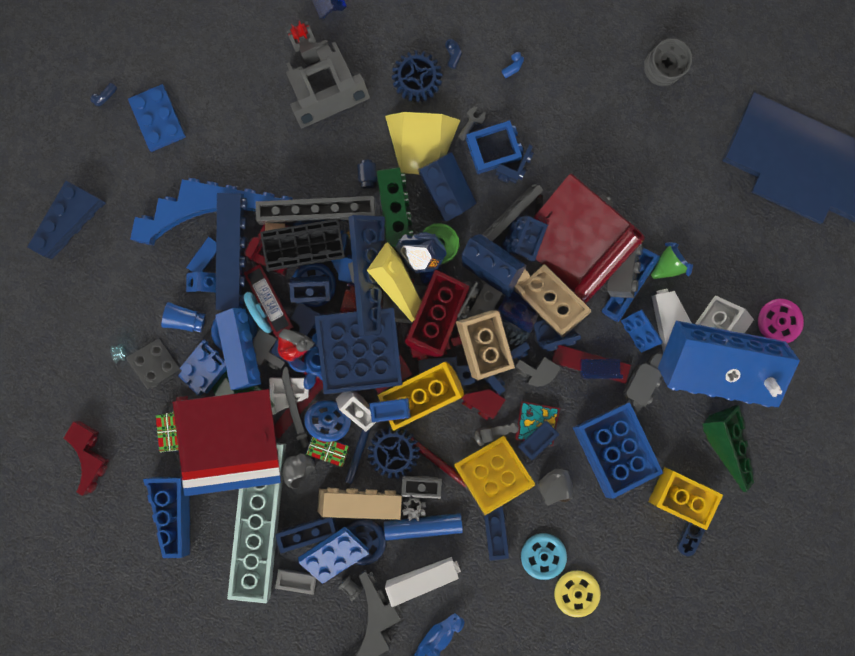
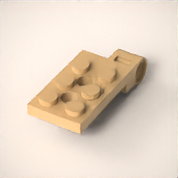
(543, 282)

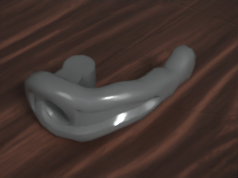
(485, 434)

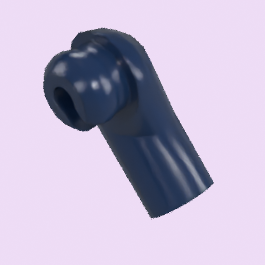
(100, 99)

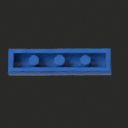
(617, 306)
(425, 527)

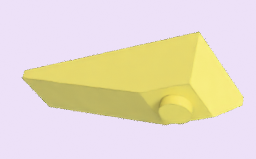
(394, 279)

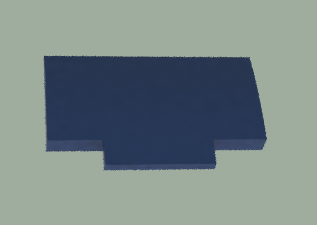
(795, 160)

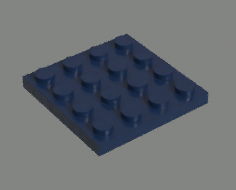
(357, 361)

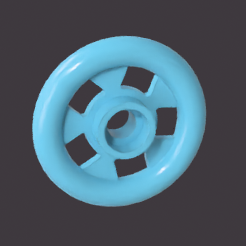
(257, 312)
(559, 550)

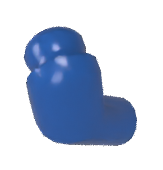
(515, 66)

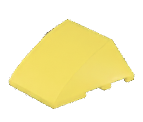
(420, 138)

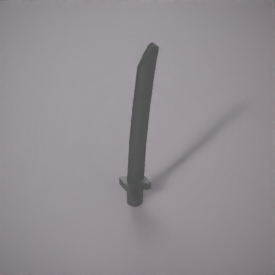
(302, 435)

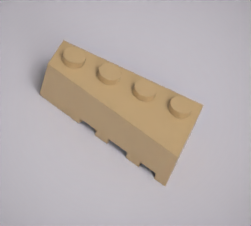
(359, 504)

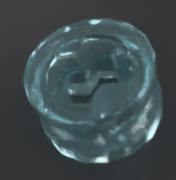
(118, 353)

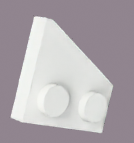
(278, 395)

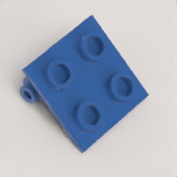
(641, 331)

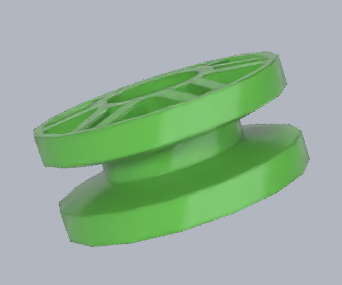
(449, 237)

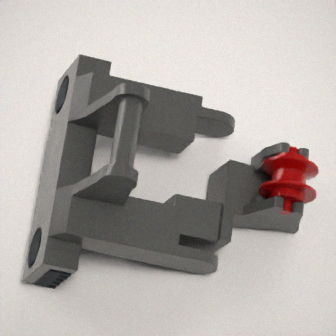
(345, 94)

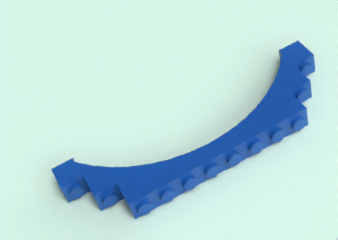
(201, 198)

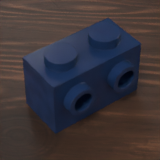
(309, 289)

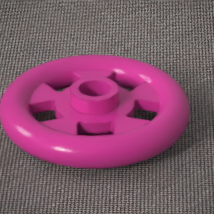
(774, 306)

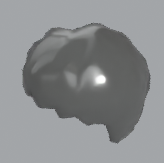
(296, 469)

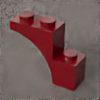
(92, 465)

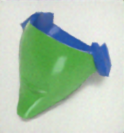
(671, 263)

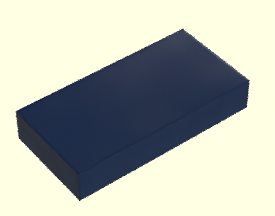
(538, 440)

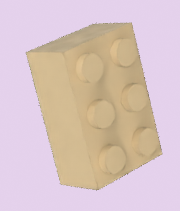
(485, 344)

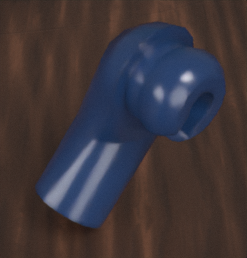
(454, 51)

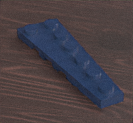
(366, 239)

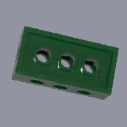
(394, 180)

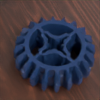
(412, 61)
(402, 456)

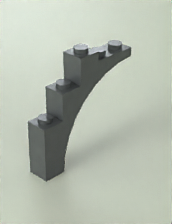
(380, 617)

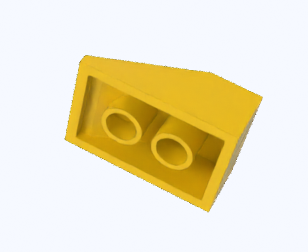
(685, 498)

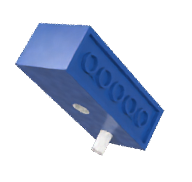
(727, 364)

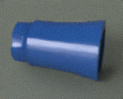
(182, 318)

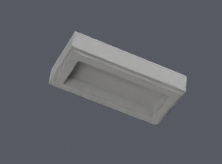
(295, 581)

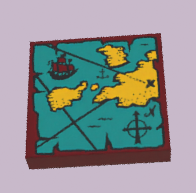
(532, 416)

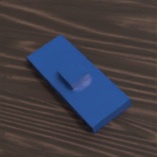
(203, 256)

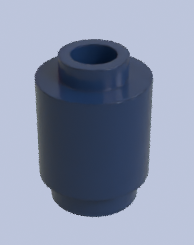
(367, 174)

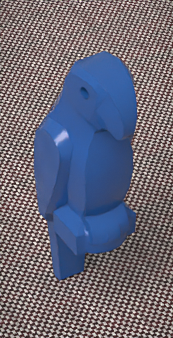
(440, 636)

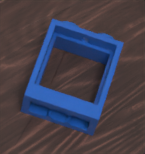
(475, 152)

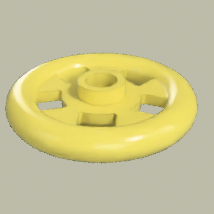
(592, 587)

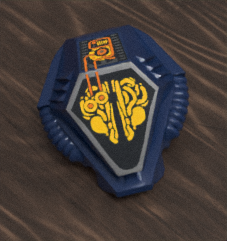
(421, 252)

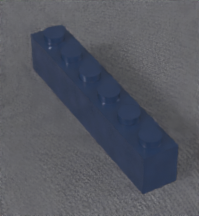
(229, 250)

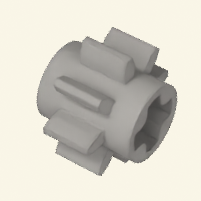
(413, 502)

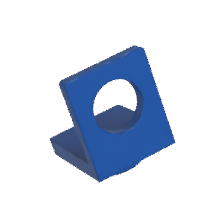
(201, 282)

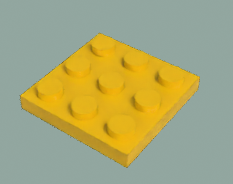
(494, 475)

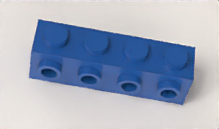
(238, 349)

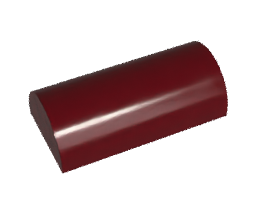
(436, 314)

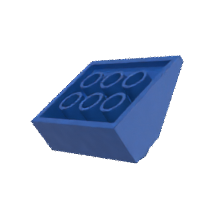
(618, 450)

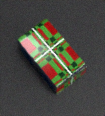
(166, 433)
(331, 452)

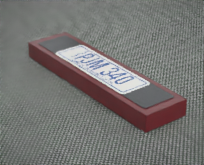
(268, 299)

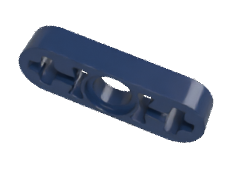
(684, 540)

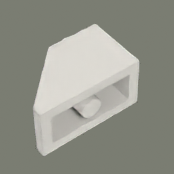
(355, 408)

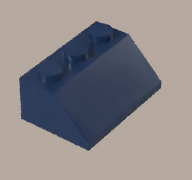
(447, 187)
(492, 264)

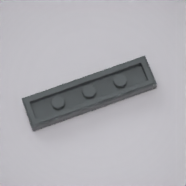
(512, 212)

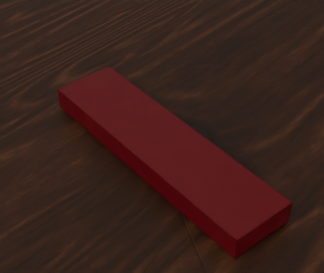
(571, 358)

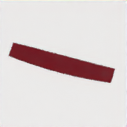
(286, 419)

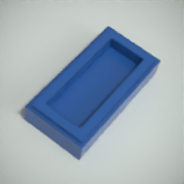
(390, 410)

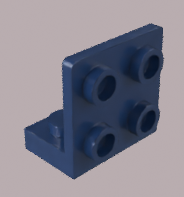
(524, 237)
(550, 339)

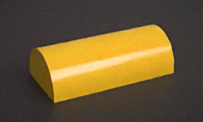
(426, 392)

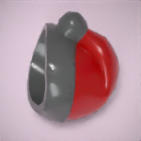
(293, 344)

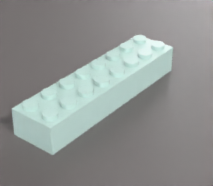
(255, 540)

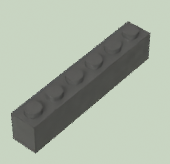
(313, 209)

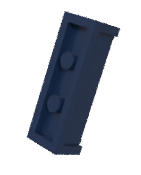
(496, 534)

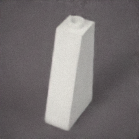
(667, 311)
(421, 581)

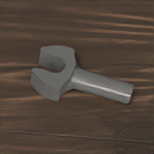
(471, 123)

